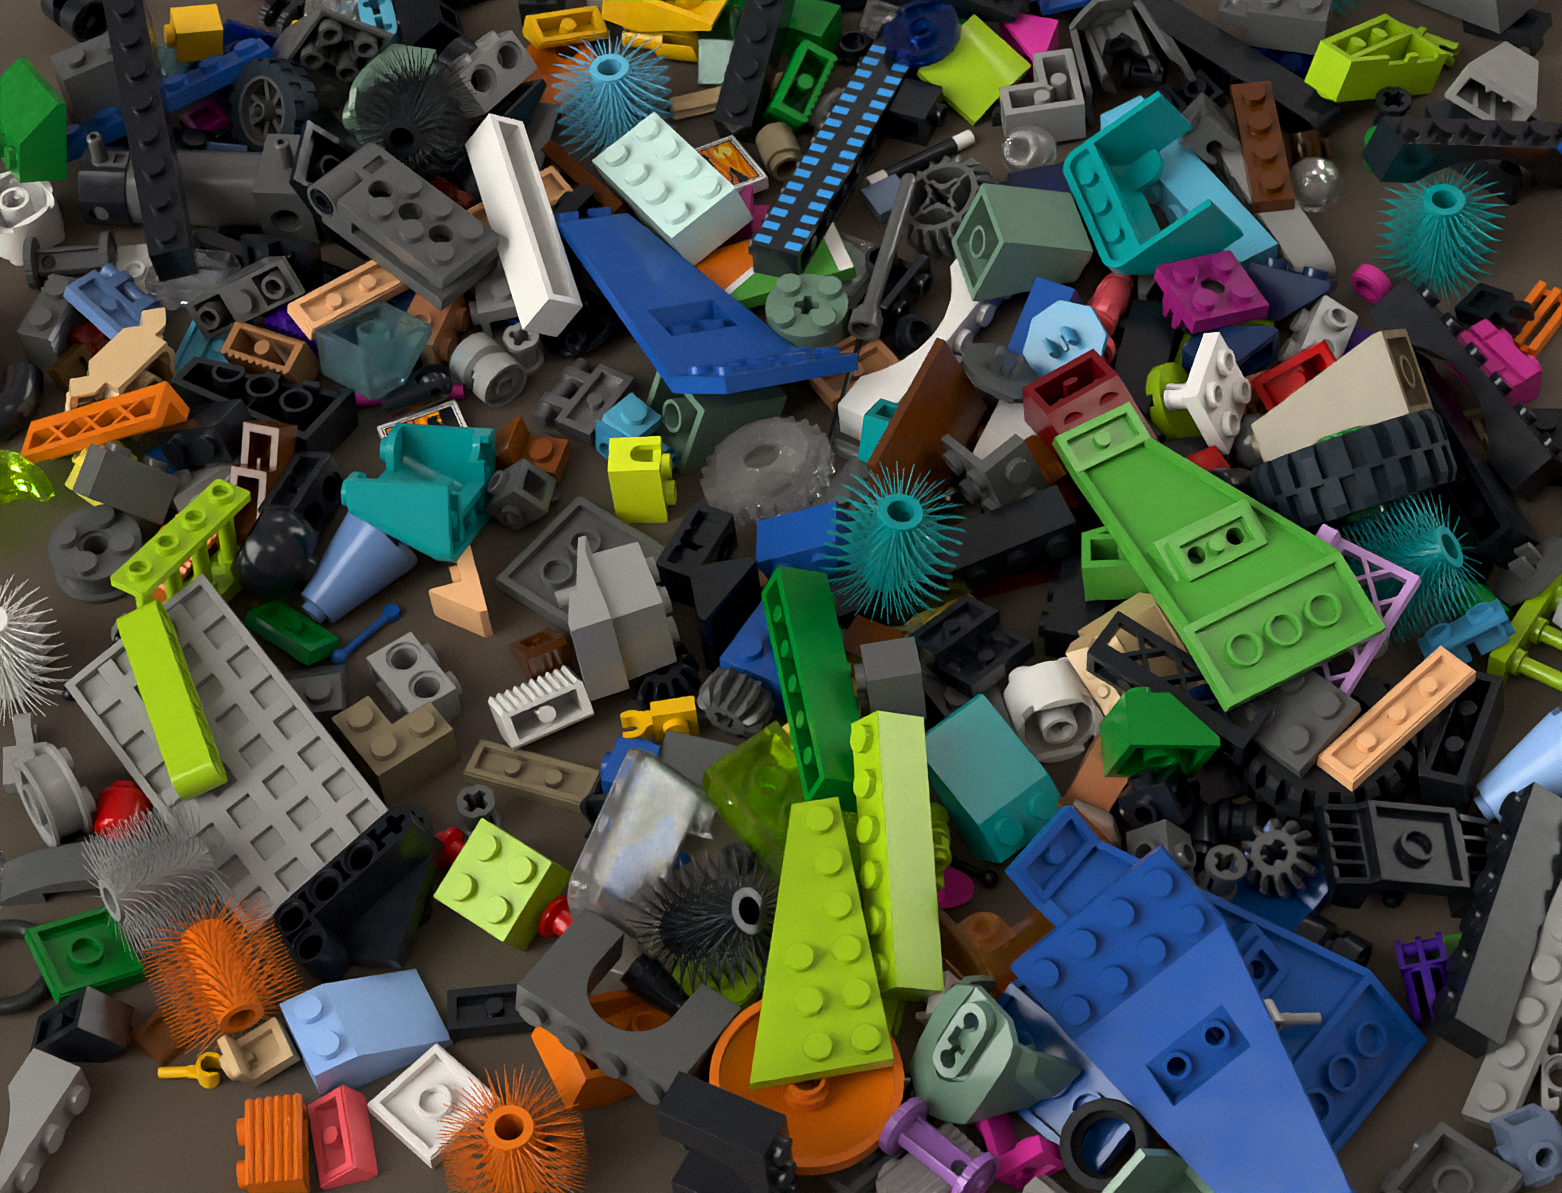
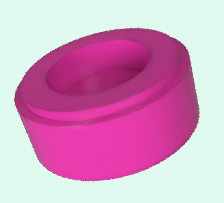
(1370, 283)

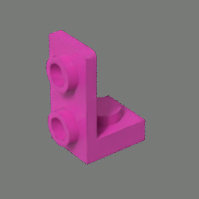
(1020, 1159)

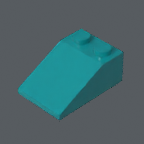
(988, 781)

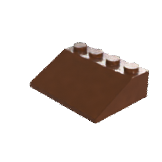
(935, 405)

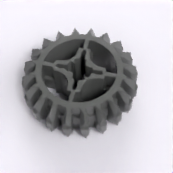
(952, 184)

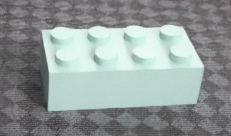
(672, 189)

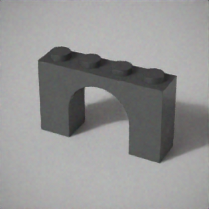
(557, 999)

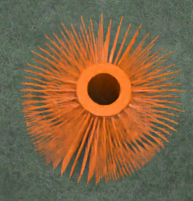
(221, 974)
(514, 1143)

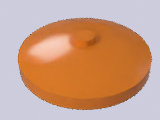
(828, 1118)

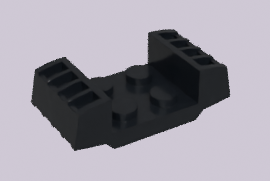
(1401, 851)

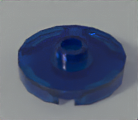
(922, 33)

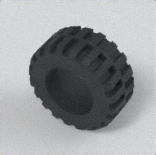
(1300, 800)

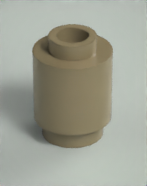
(778, 149)

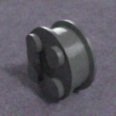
(90, 549)

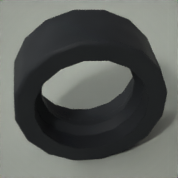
(1078, 1126)

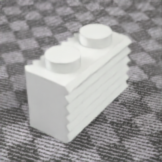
(540, 707)

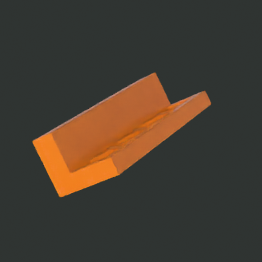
(103, 422)

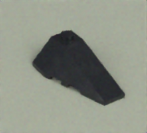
(517, 105)

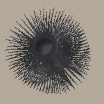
(412, 114)
(711, 921)

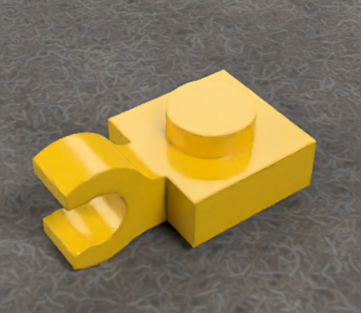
(670, 714)

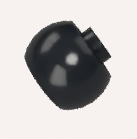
(276, 554)

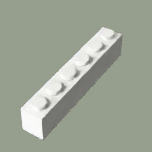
(525, 224)

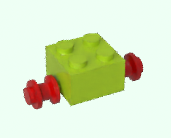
(503, 885)

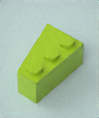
(1374, 57)

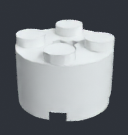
(27, 212)
(1051, 710)

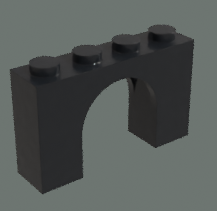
(731, 1141)

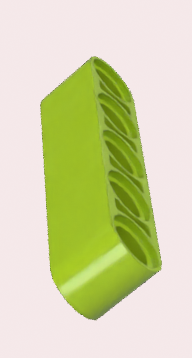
(171, 700)

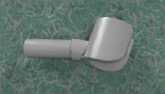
(1287, 1019)

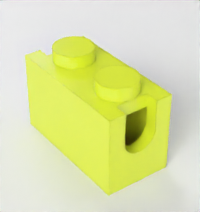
(640, 479)

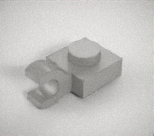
(25, 749)

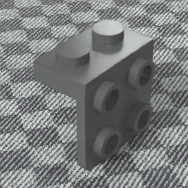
(998, 478)

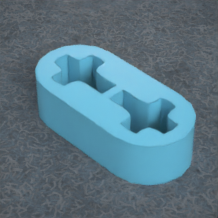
(385, 20)

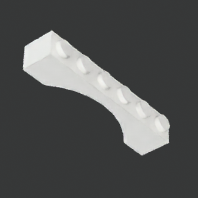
(957, 328)

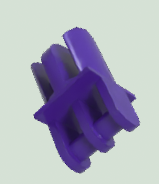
(1423, 972)

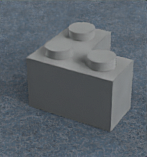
(1050, 101)

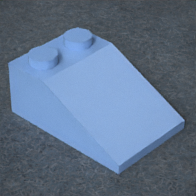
(363, 1028)

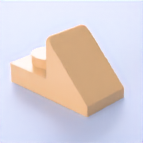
(463, 600)

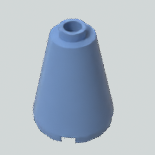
(354, 569)

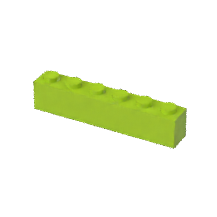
(897, 854)

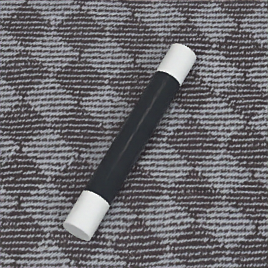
(924, 157)

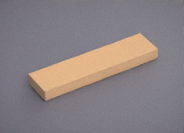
(1396, 718)

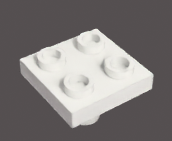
(1213, 393)

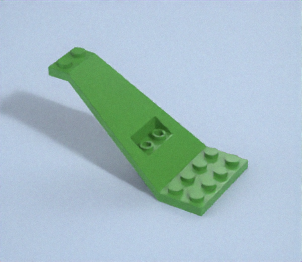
(1250, 608)

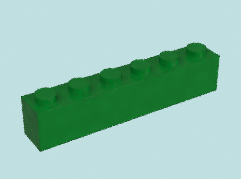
(813, 681)

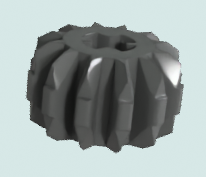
(735, 702)
(1280, 874)

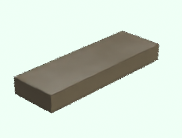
(531, 775)

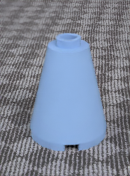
(1532, 759)

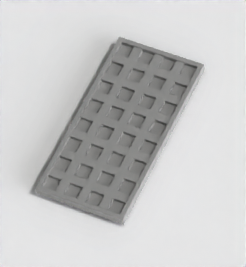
(288, 785)

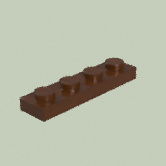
(1262, 147)

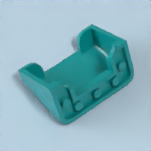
(430, 487)

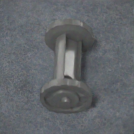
(69, 259)

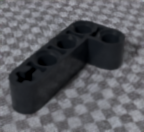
(348, 889)

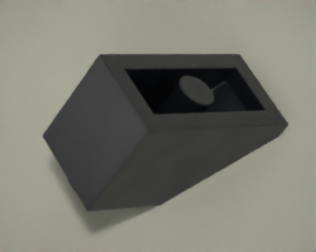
(84, 1027)

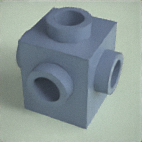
(1529, 1143)

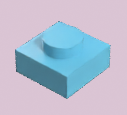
(633, 417)

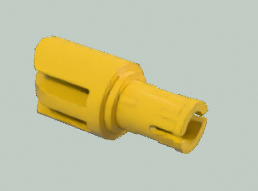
(674, 44)

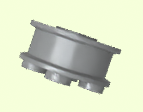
(53, 795)

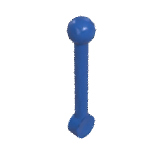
(390, 614)

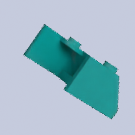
(1109, 183)

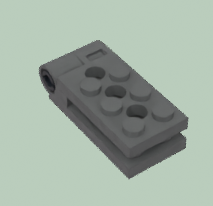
(405, 225)

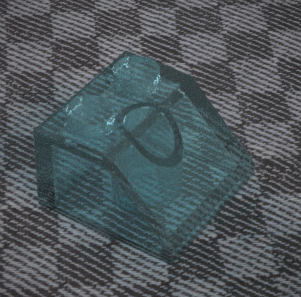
(372, 348)

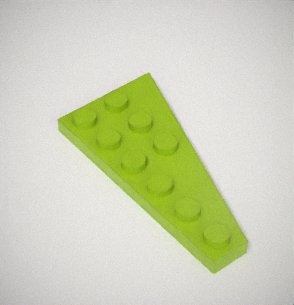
(820, 981)

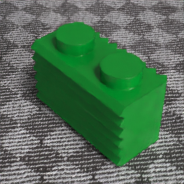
(800, 85)

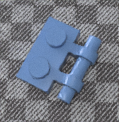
(109, 299)

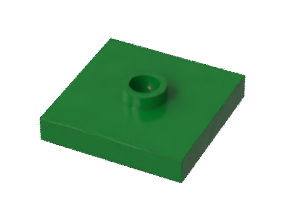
(84, 953)

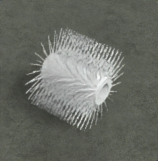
(14, 657)

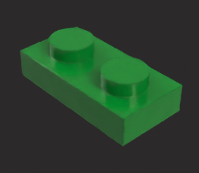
(292, 632)

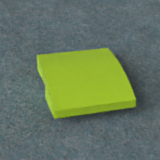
(976, 71)

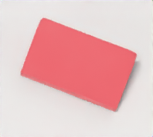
(342, 1138)

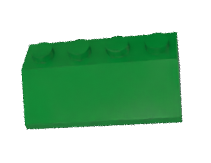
(32, 125)

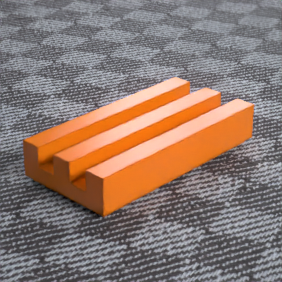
(1550, 298)

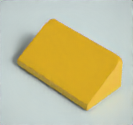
(565, 27)

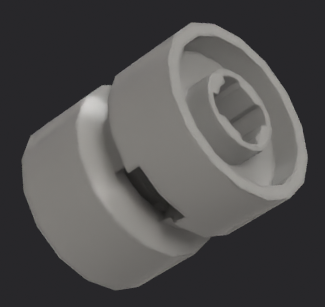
(488, 370)

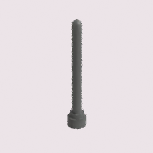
(867, 319)

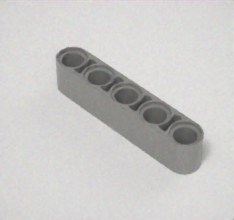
(1291, 229)

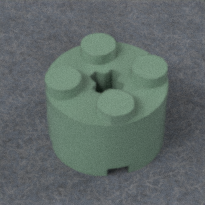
(809, 310)

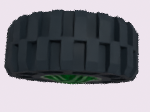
(1357, 471)

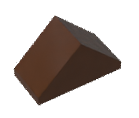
(541, 653)

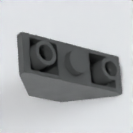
(245, 295)

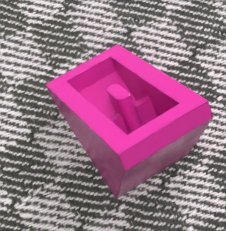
(1030, 35)

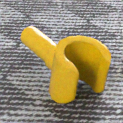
(205, 1061)

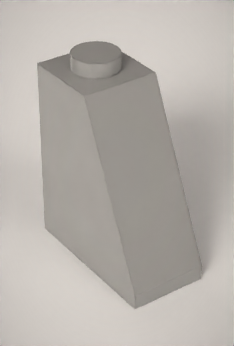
(1498, 85)

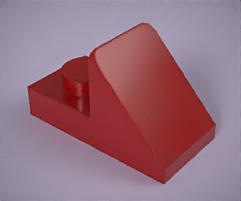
(1292, 374)

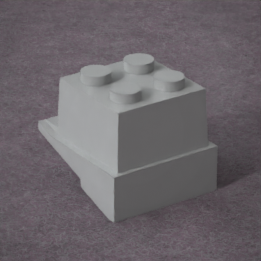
(618, 617)

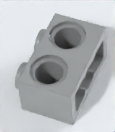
(492, 79)
(411, 674)

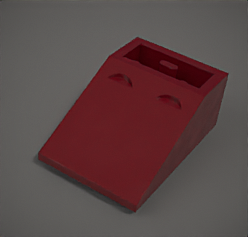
(1074, 396)

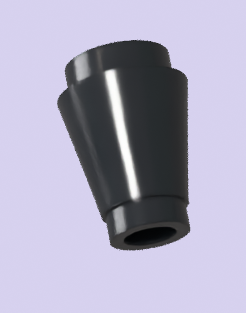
(641, 985)

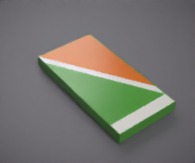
(733, 268)

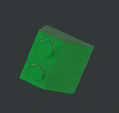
(1154, 732)

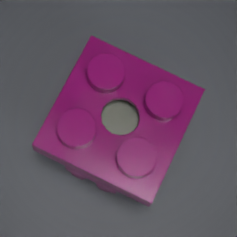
(1209, 293)

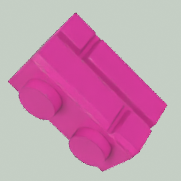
(1520, 371)

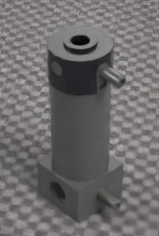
(217, 185)

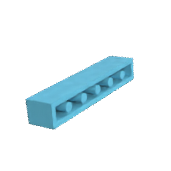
(1189, 183)

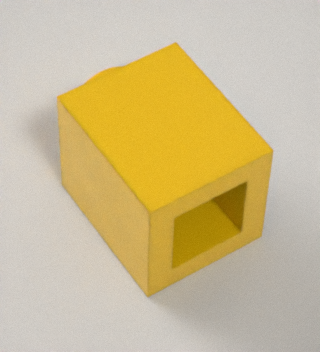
(194, 32)

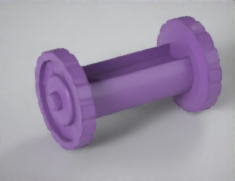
(911, 1131)

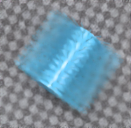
(611, 95)

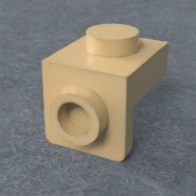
(258, 1053)

